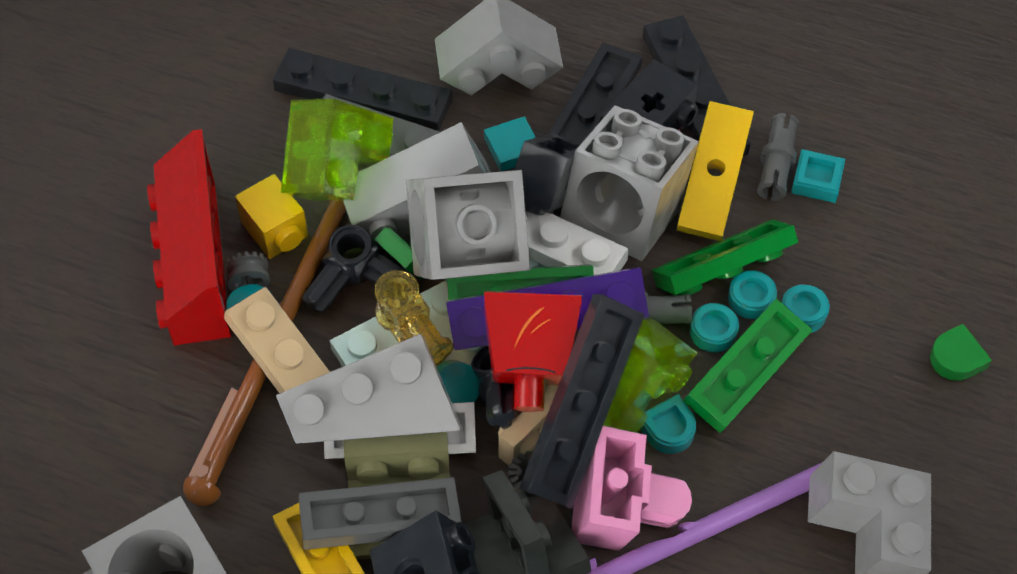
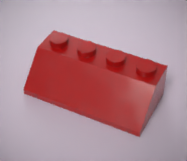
(188, 244)

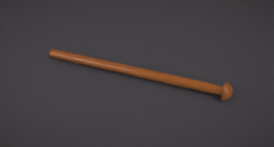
(200, 484)

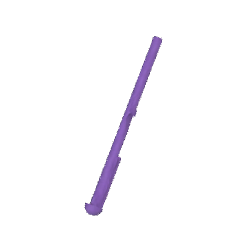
(707, 526)

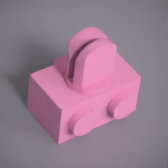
(623, 493)

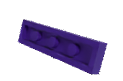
(623, 286)

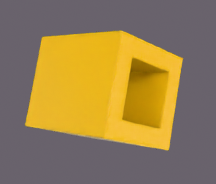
(272, 217)

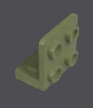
(394, 461)

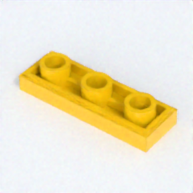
(722, 149)

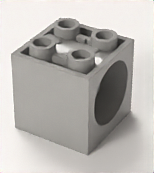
(628, 180)
(468, 224)
(154, 545)

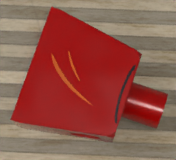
(530, 341)

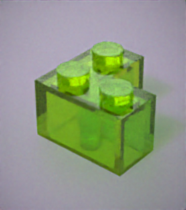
(327, 145)
(654, 367)

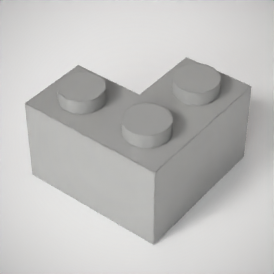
(495, 41)
(881, 505)

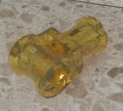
(407, 314)

